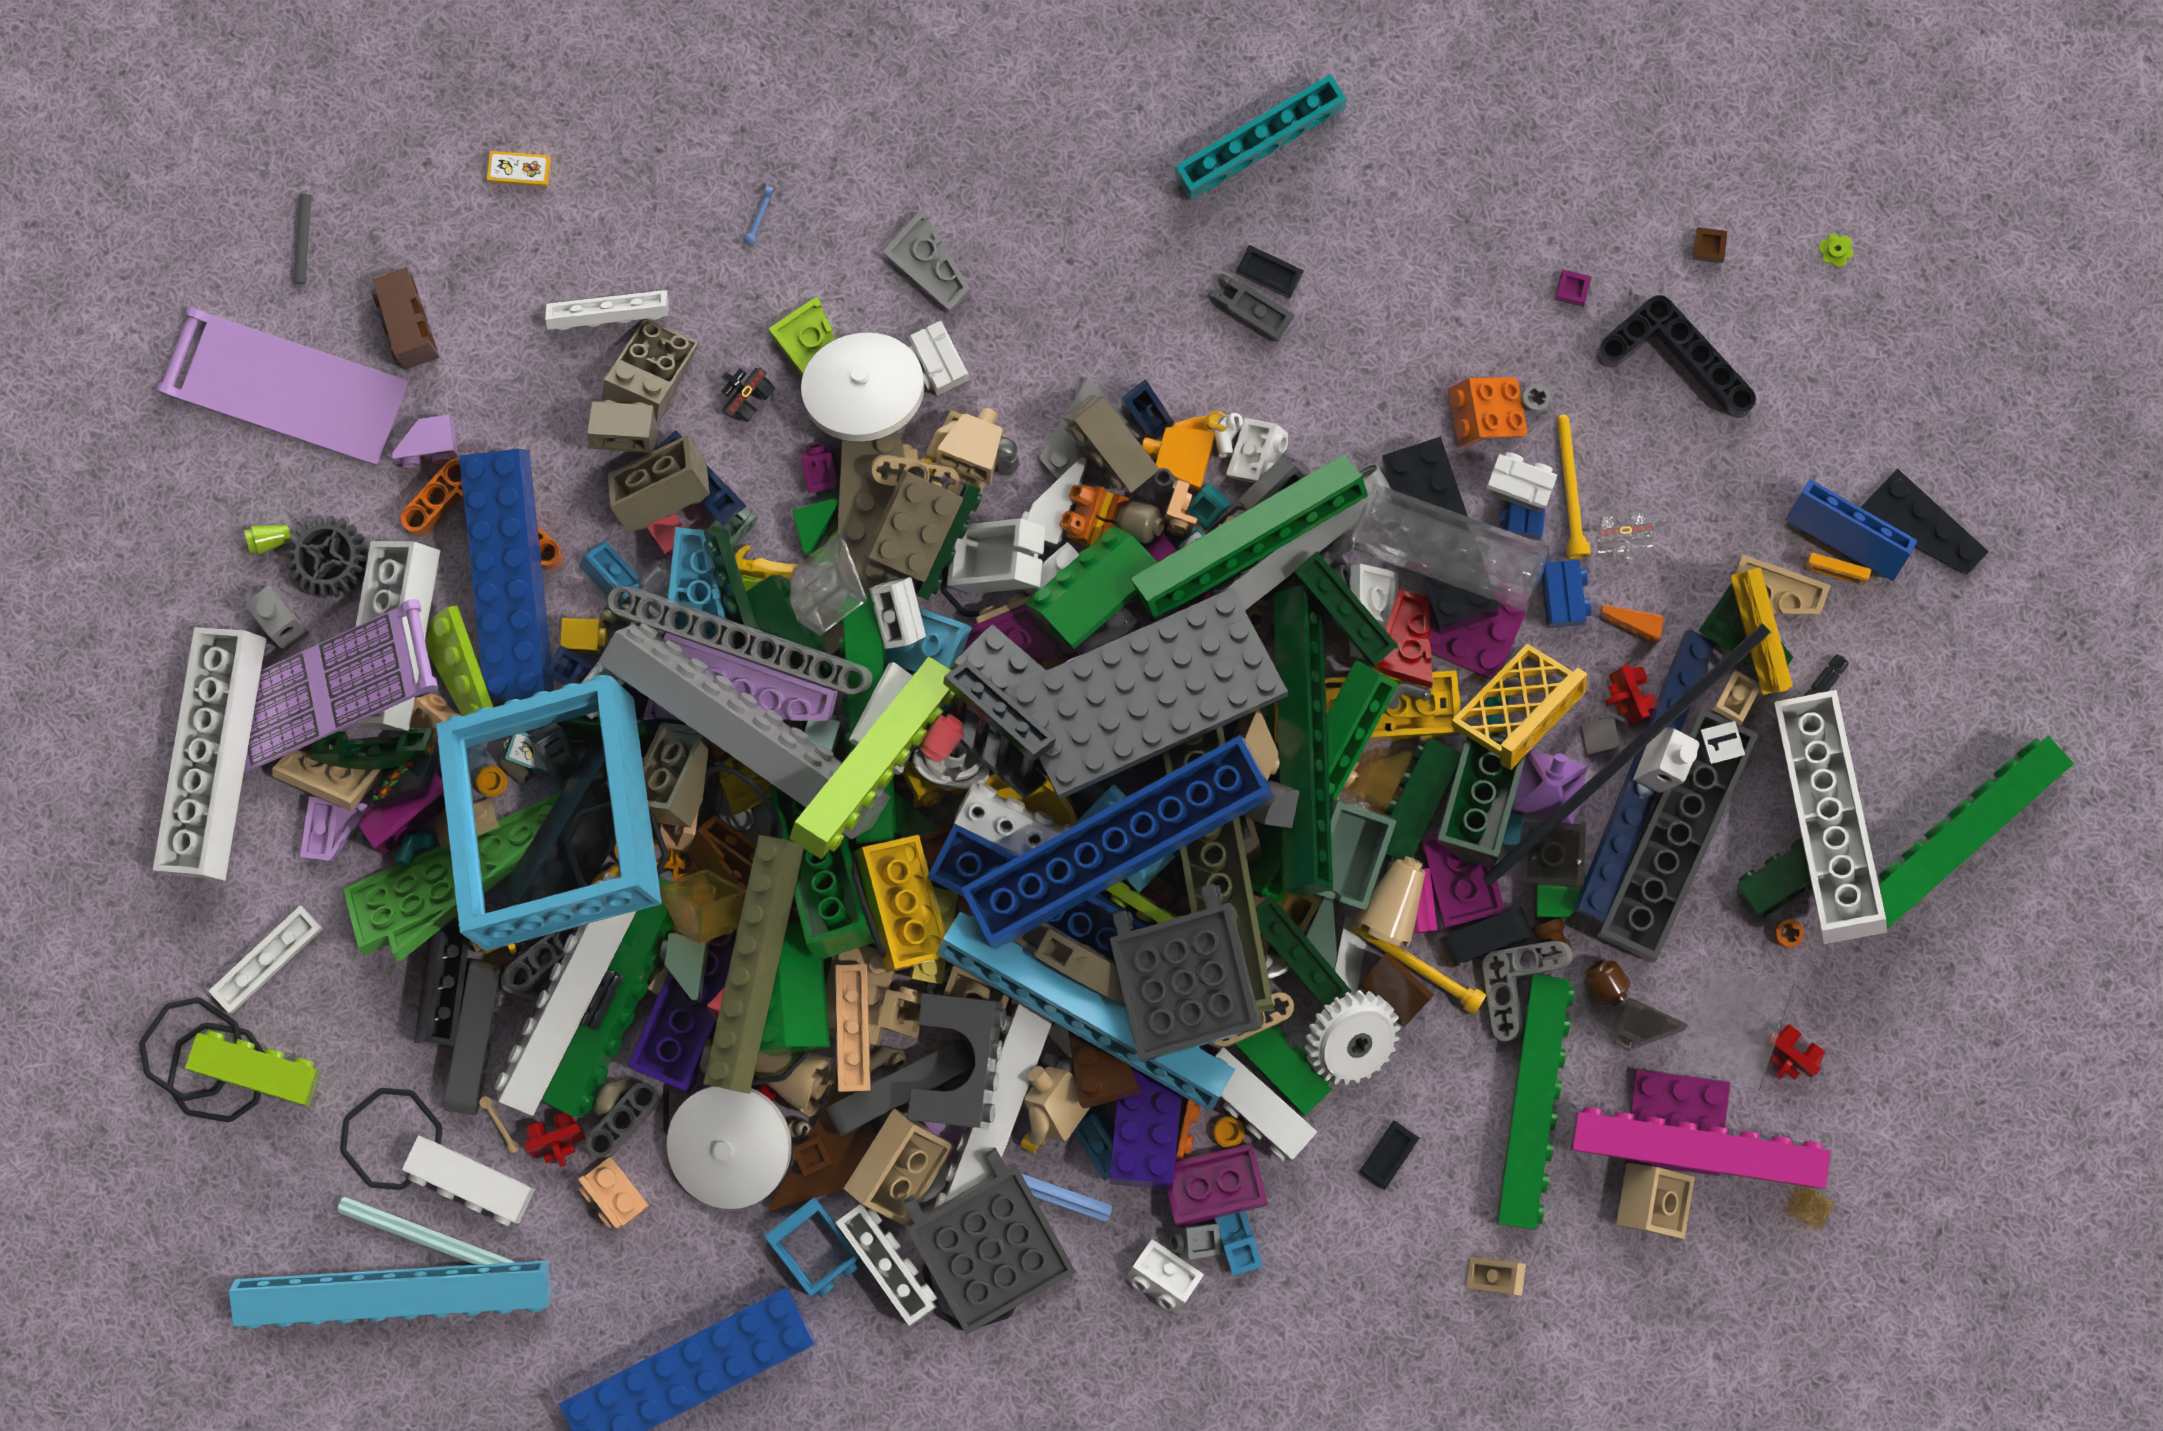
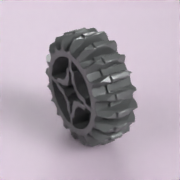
(322, 569)

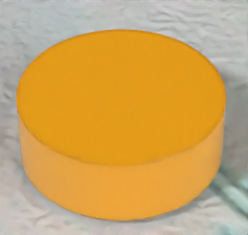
(491, 781)
(1228, 1132)

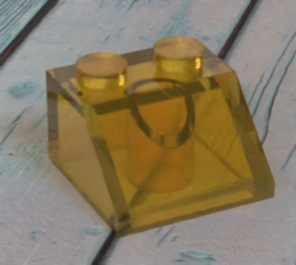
(703, 905)

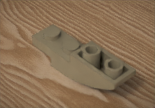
(1074, 959)

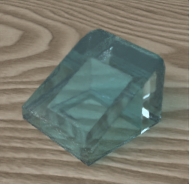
(478, 758)

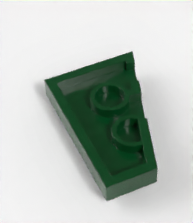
(1726, 628)

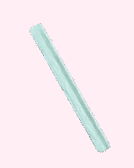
(418, 1233)

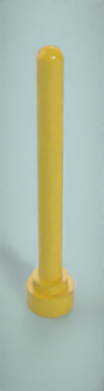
(1577, 545)
(1469, 998)

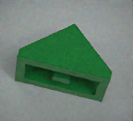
(814, 522)

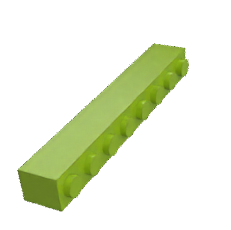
(873, 760)

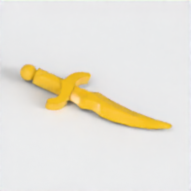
(761, 567)

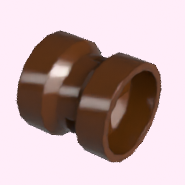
(1551, 932)

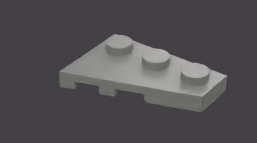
(925, 260)
(1061, 449)

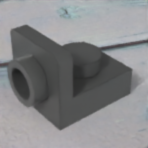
(1195, 1240)

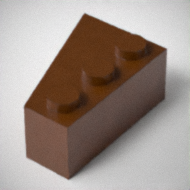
(404, 319)
(723, 851)

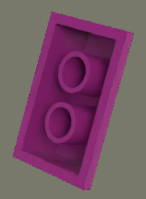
(390, 824)

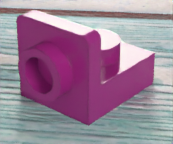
(818, 468)

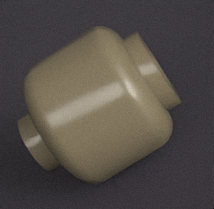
(1141, 521)

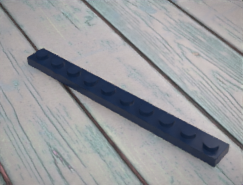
(1635, 798)

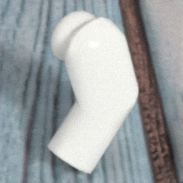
(1223, 439)

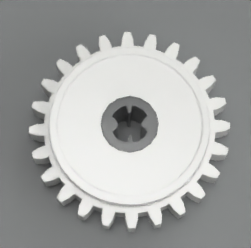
(1352, 1037)

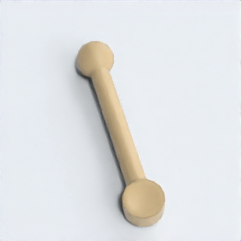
(486, 1103)

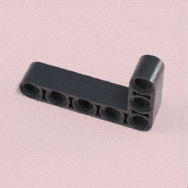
(1682, 350)

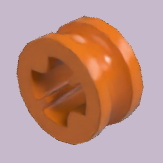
(1783, 941)

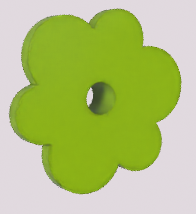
(1838, 258)

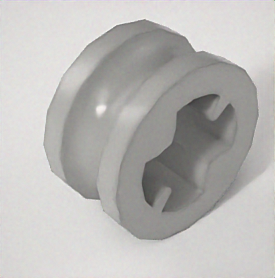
(1539, 389)

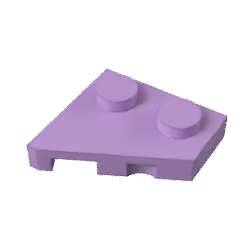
(328, 828)

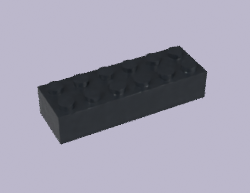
(1427, 475)
(545, 864)

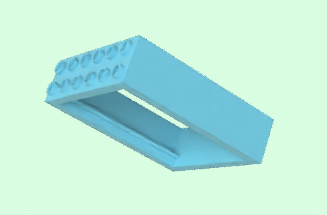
(639, 880)

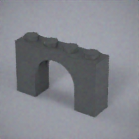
(972, 1102)

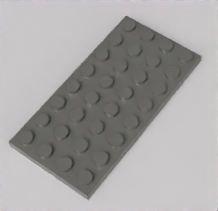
(1149, 692)

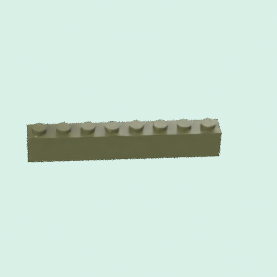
(754, 964)

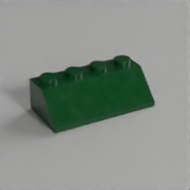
(1479, 804)

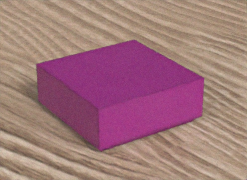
(1573, 288)

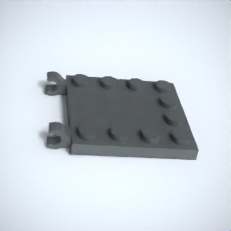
(1184, 979)
(989, 1246)

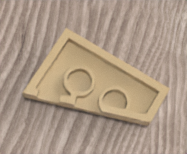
(1788, 590)
(332, 783)

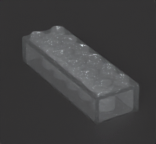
(1450, 547)

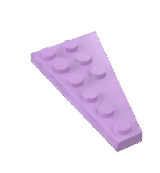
(772, 688)

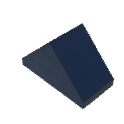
(1146, 410)

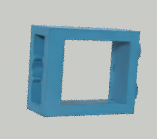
(793, 1223)

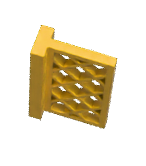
(1754, 610)
(1544, 714)

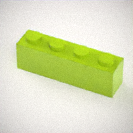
(253, 1069)

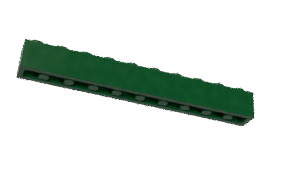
(1303, 741)

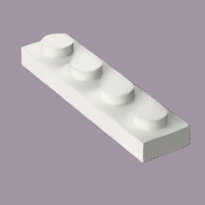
(607, 310)
(265, 959)

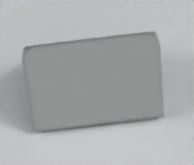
(1600, 736)

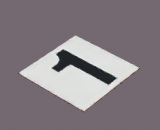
(1723, 742)

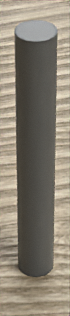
(302, 239)

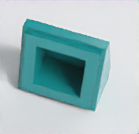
(1208, 505)

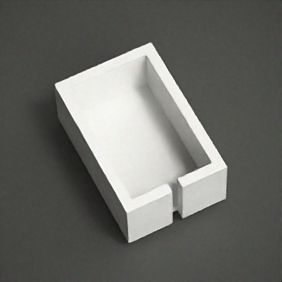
(998, 557)

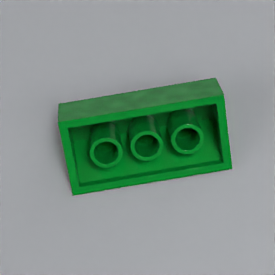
(1090, 588)
(798, 1000)

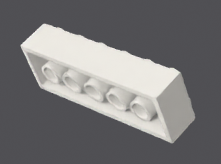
(393, 575)

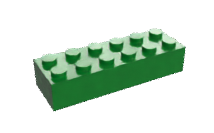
(825, 891)

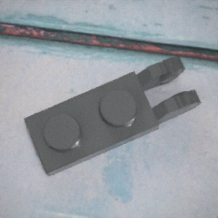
(1253, 308)

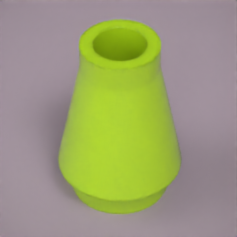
(266, 537)

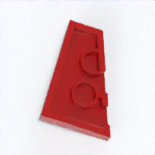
(1411, 631)

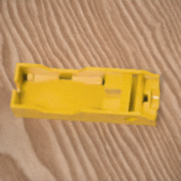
(1413, 716)

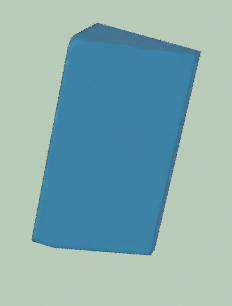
(608, 570)
(1097, 1137)

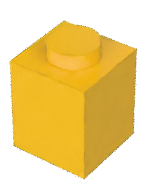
(583, 635)

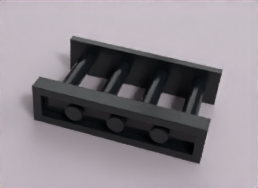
(1006, 718)

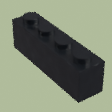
(442, 987)

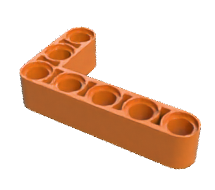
(453, 493)

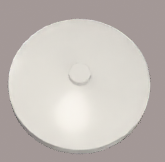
(862, 387)
(729, 1147)

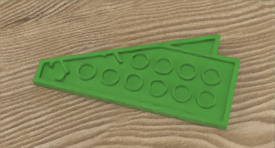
(414, 902)

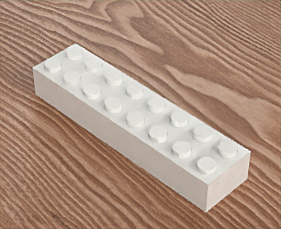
(209, 753)
(1830, 817)

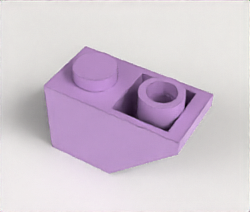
(427, 440)

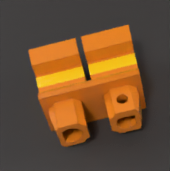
(1093, 515)

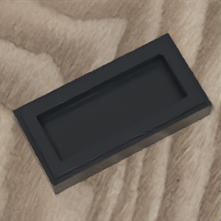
(1269, 271)
(1389, 1155)

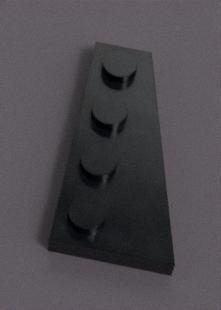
(1917, 515)

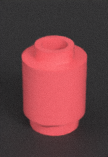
(942, 737)

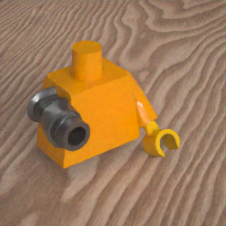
(1184, 451)

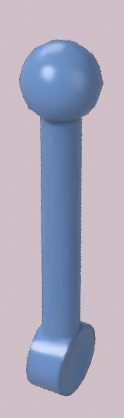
(750, 237)

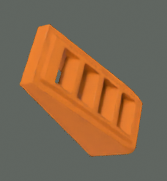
(1637, 622)

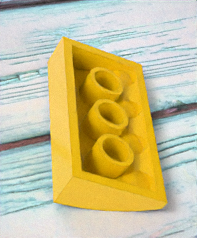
(901, 901)

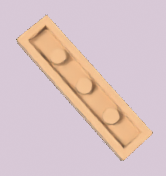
(853, 1028)

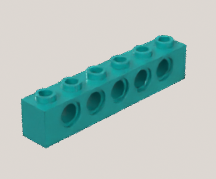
(1260, 137)

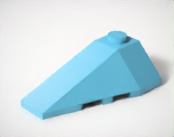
(693, 577)

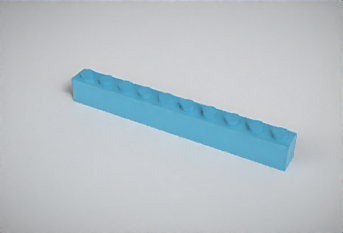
(1079, 1010)
(390, 1294)

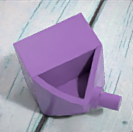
(1546, 785)

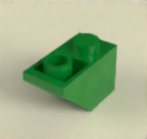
(1555, 901)

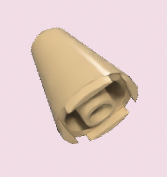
(1394, 903)
(805, 1084)

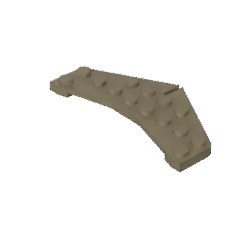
(860, 510)

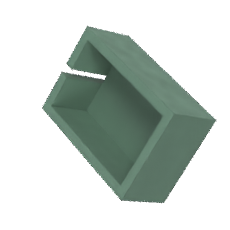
(1358, 851)

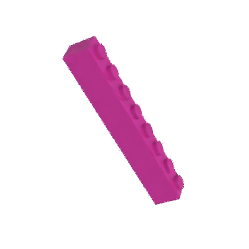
(1699, 1149)

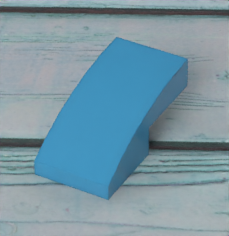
(1238, 1243)

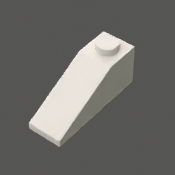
(1055, 502)

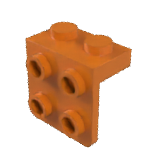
(1487, 409)

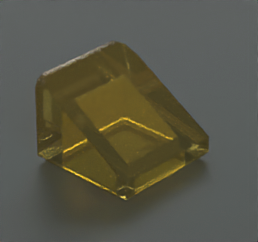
(1811, 1206)

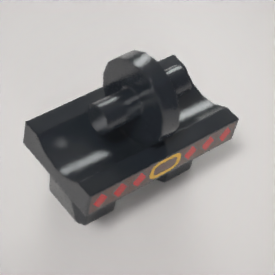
(755, 382)

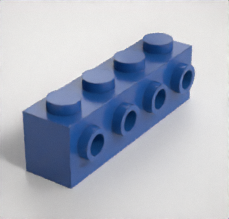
(1851, 530)

